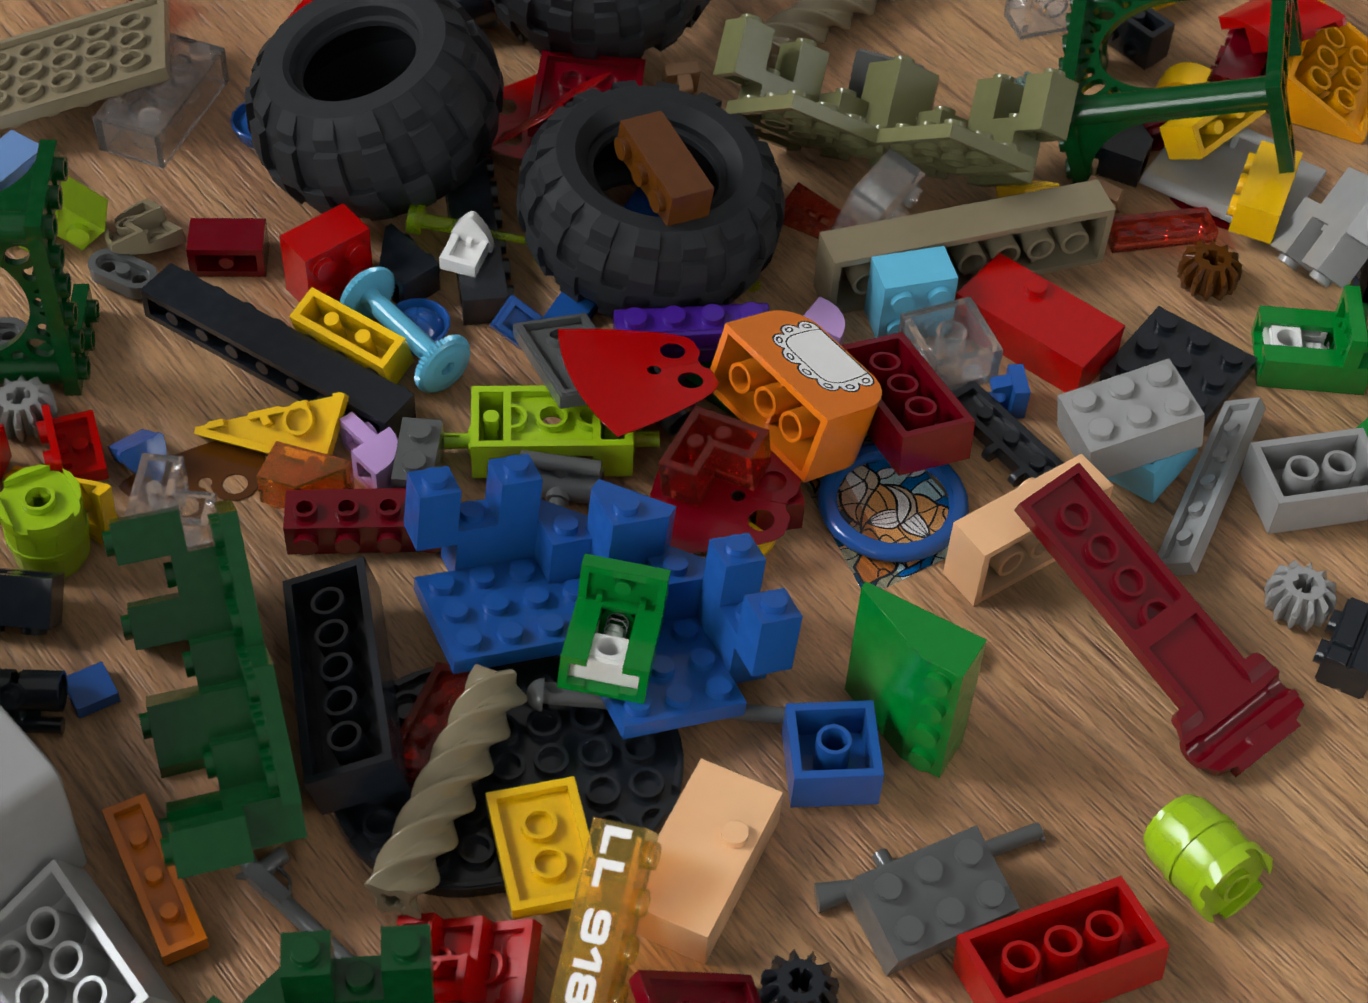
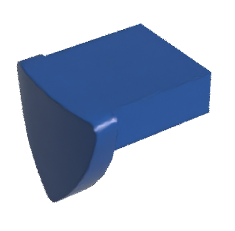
(129, 449)

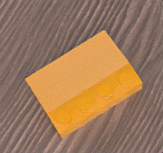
(1331, 83)

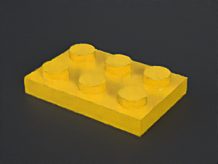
(539, 844)

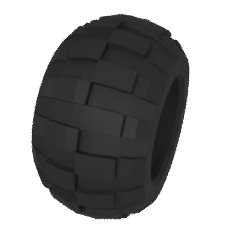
(374, 103)

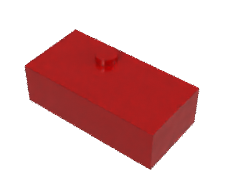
(1043, 324)
(1064, 950)

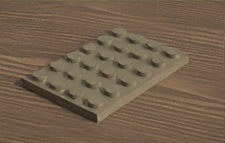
(84, 61)

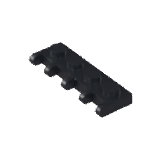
(1005, 436)

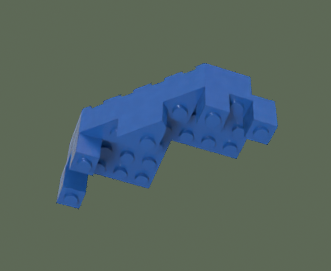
(518, 581)

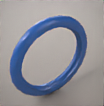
(883, 550)

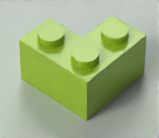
(81, 215)

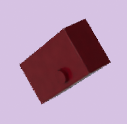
(918, 416)

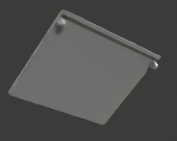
(1214, 178)

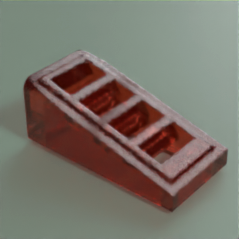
(804, 201)

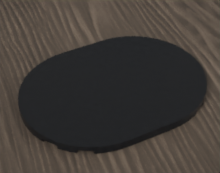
(615, 777)

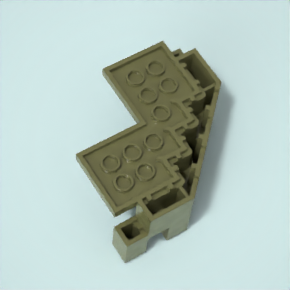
(895, 110)

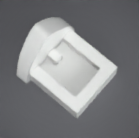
(467, 246)

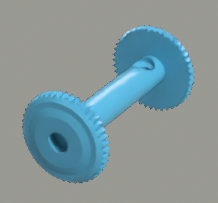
(439, 362)

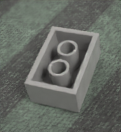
(1131, 418)
(1308, 480)

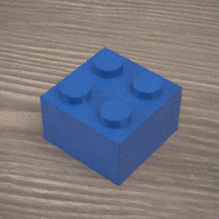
(832, 754)

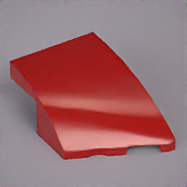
(1256, 20)
(482, 958)

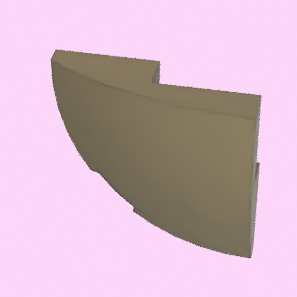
(143, 230)

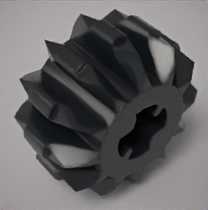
(799, 976)

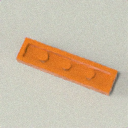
(156, 887)

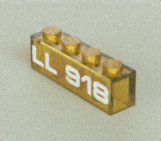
(606, 914)

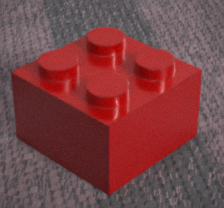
(325, 253)

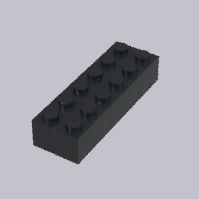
(344, 687)

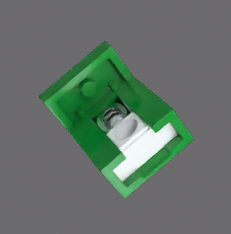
(1313, 346)
(614, 629)

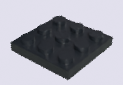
(1204, 361)

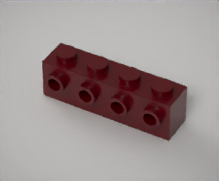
(346, 521)

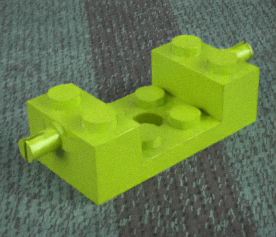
(511, 421)

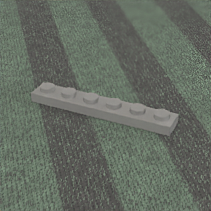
(1210, 485)

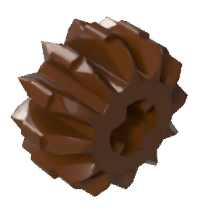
(1209, 270)

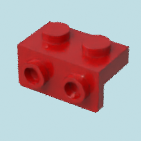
(73, 444)

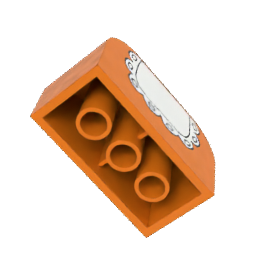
(799, 386)

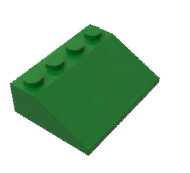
(916, 674)

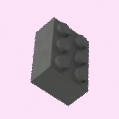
(929, 898)

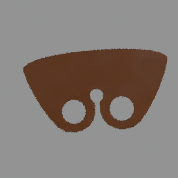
(216, 462)

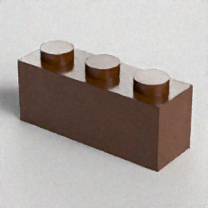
(664, 168)

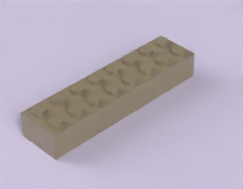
(1036, 229)

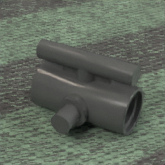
(566, 477)

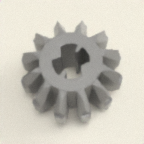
(22, 406)
(1300, 595)

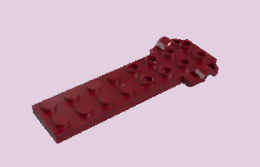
(1226, 704)

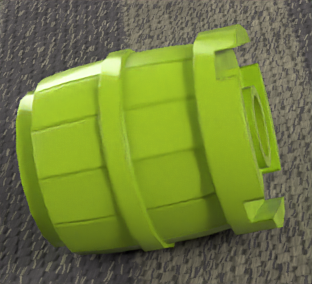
(45, 520)
(1205, 856)

